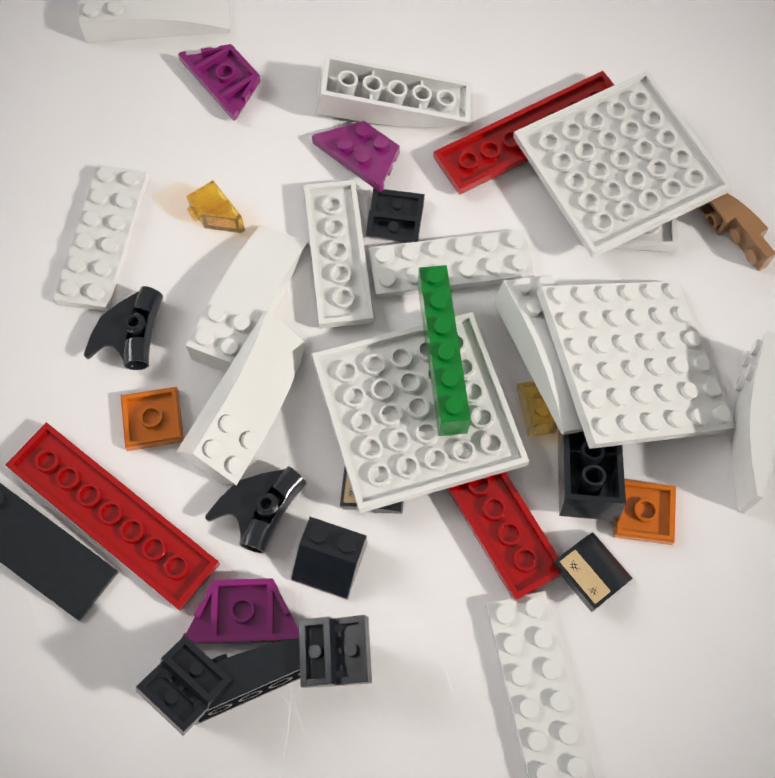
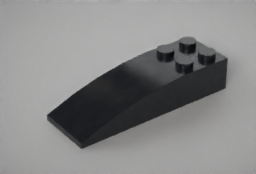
(590, 479)
(50, 557)
(256, 674)

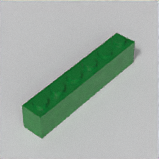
(443, 351)

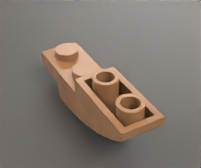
(743, 225)

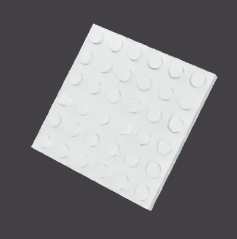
(621, 163)
(634, 362)
(388, 422)

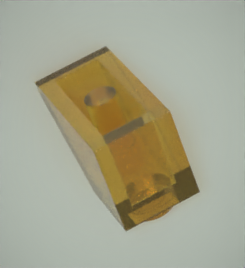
(214, 209)
(534, 410)

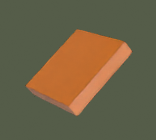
(152, 418)
(647, 513)

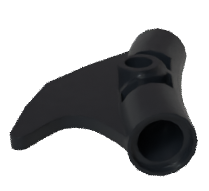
(128, 328)
(248, 503)

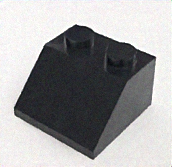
(328, 557)

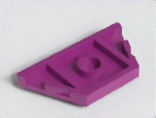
(224, 76)
(361, 151)
(242, 614)

